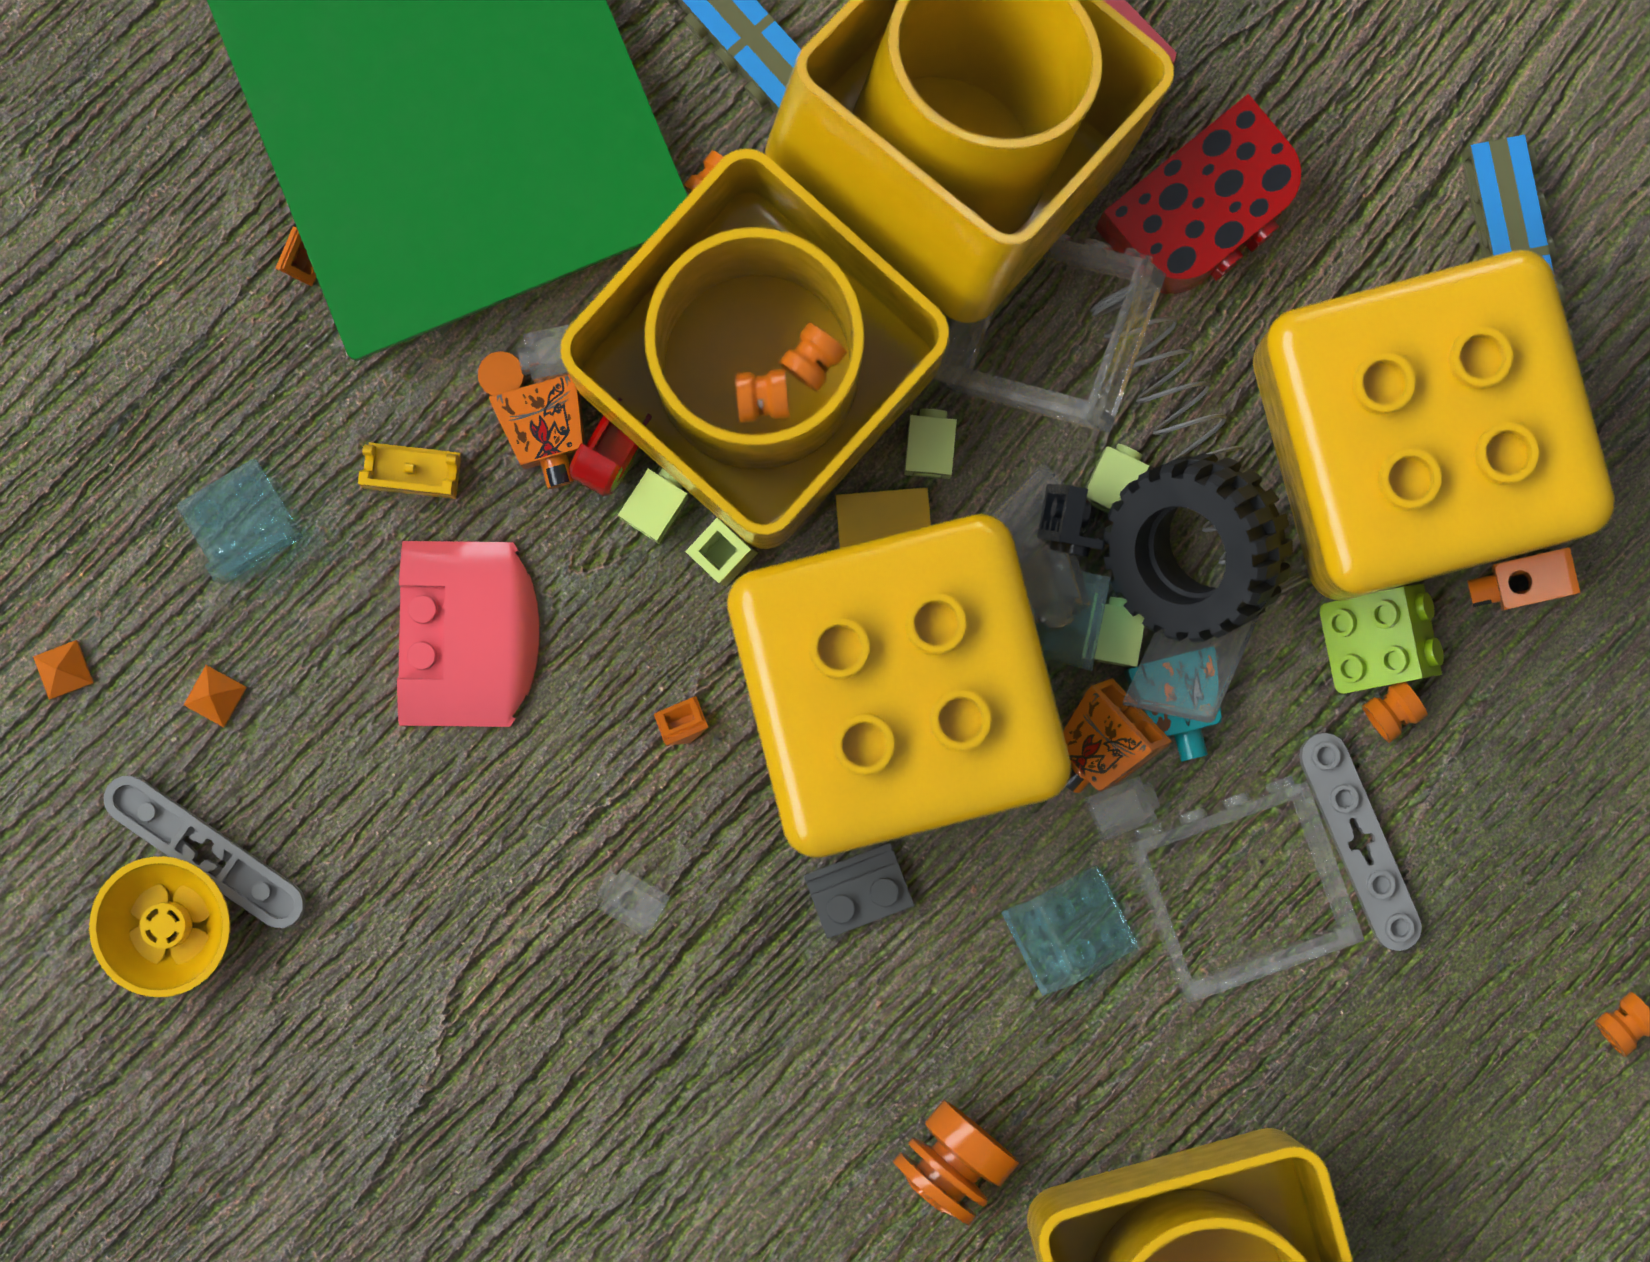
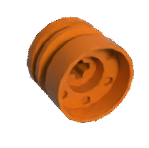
(955, 1162)

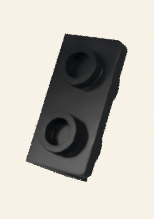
(1062, 517)

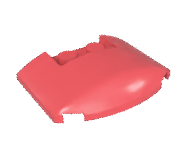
(465, 634)

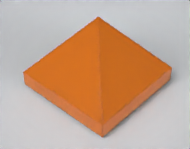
(295, 260)
(63, 669)
(215, 696)
(681, 722)

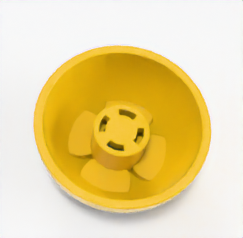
(134, 923)

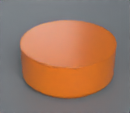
(500, 373)

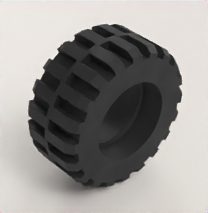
(1152, 577)

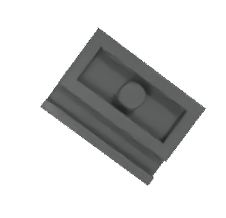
(858, 890)

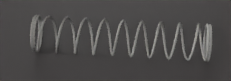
(1114, 302)

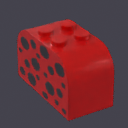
(1208, 199)

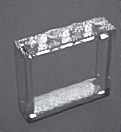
(1118, 361)
(1271, 961)

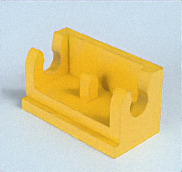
(410, 470)

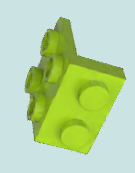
(1381, 639)

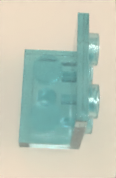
(239, 521)
(1070, 931)

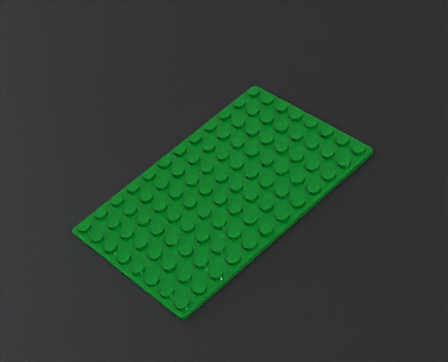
(449, 149)

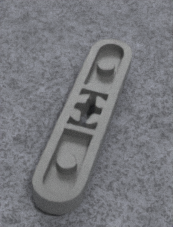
(167, 824)
(1380, 883)

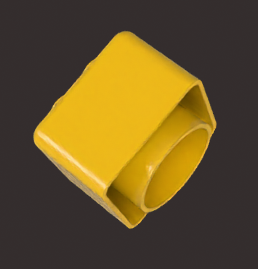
(966, 131)
(730, 294)
(1432, 425)
(898, 685)
(1212, 1203)

